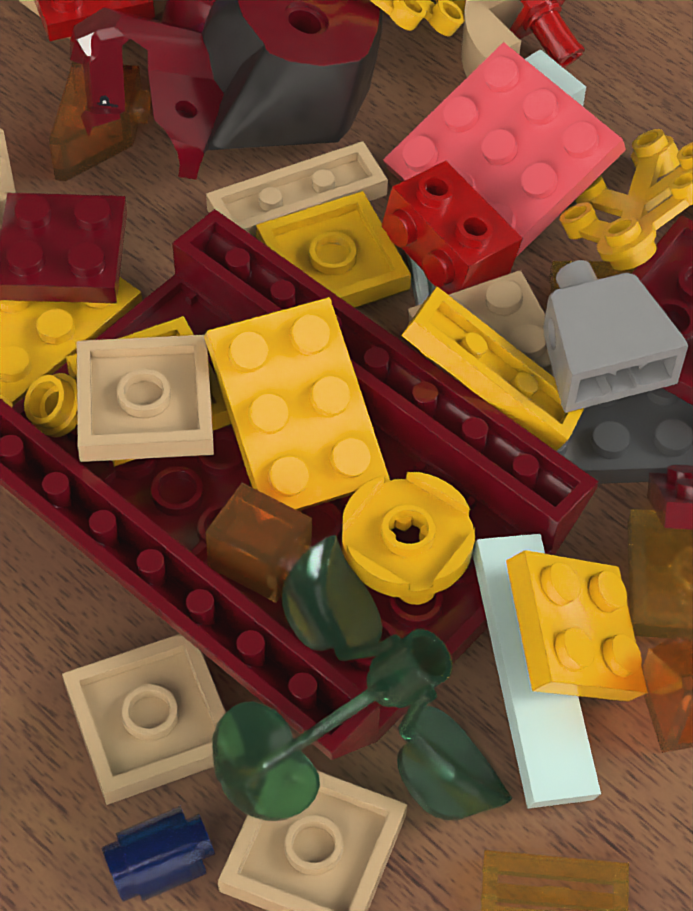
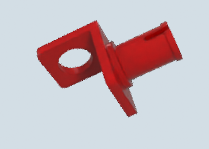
(549, 28)

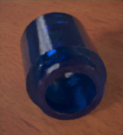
(158, 854)

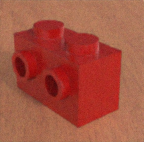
(450, 229)

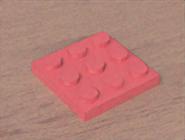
(513, 142)

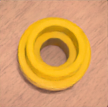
(52, 404)

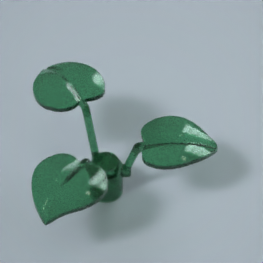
(332, 608)

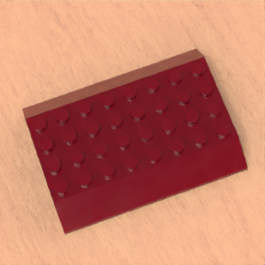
(152, 514)

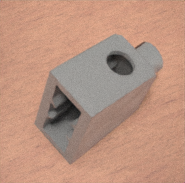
(608, 338)

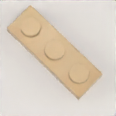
(300, 187)

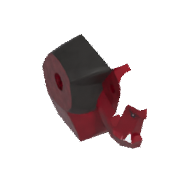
(236, 70)

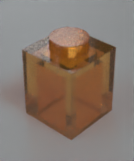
(257, 541)

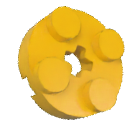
(403, 569)

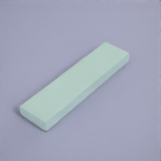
(544, 726)

